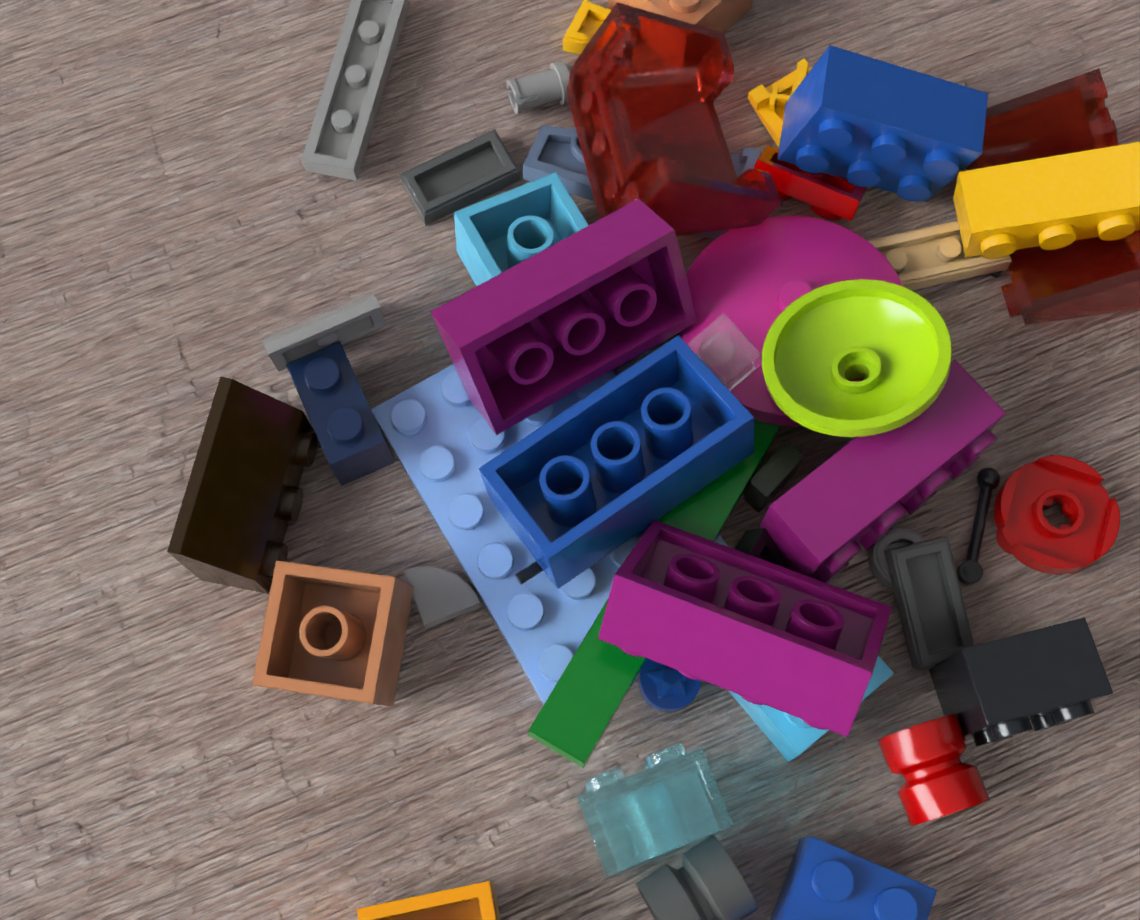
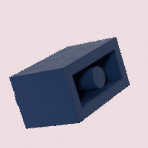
(339, 413)

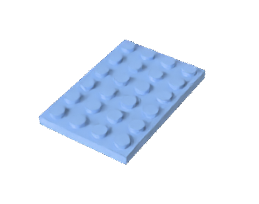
(441, 447)

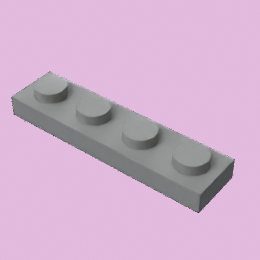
(354, 88)

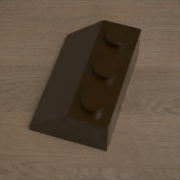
(243, 488)

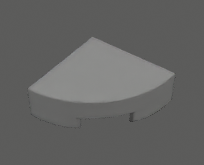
(440, 594)

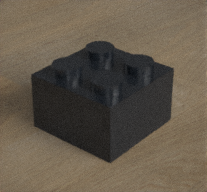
(1022, 678)

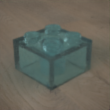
(651, 810)

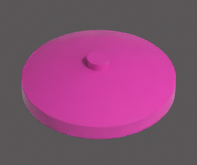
(761, 272)

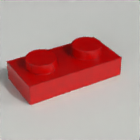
(828, 194)

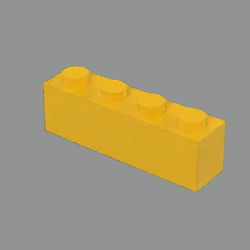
(1049, 201)

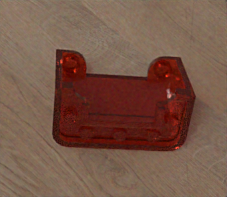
(652, 126)
(1090, 273)

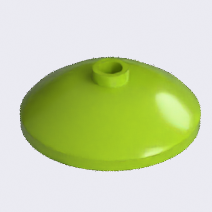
(852, 333)

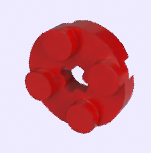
(1026, 531)

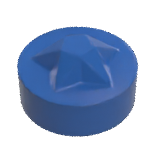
(666, 687)

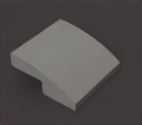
(334, 325)

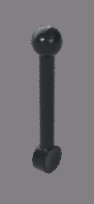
(970, 570)

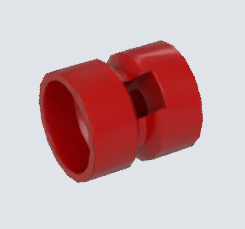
(932, 769)

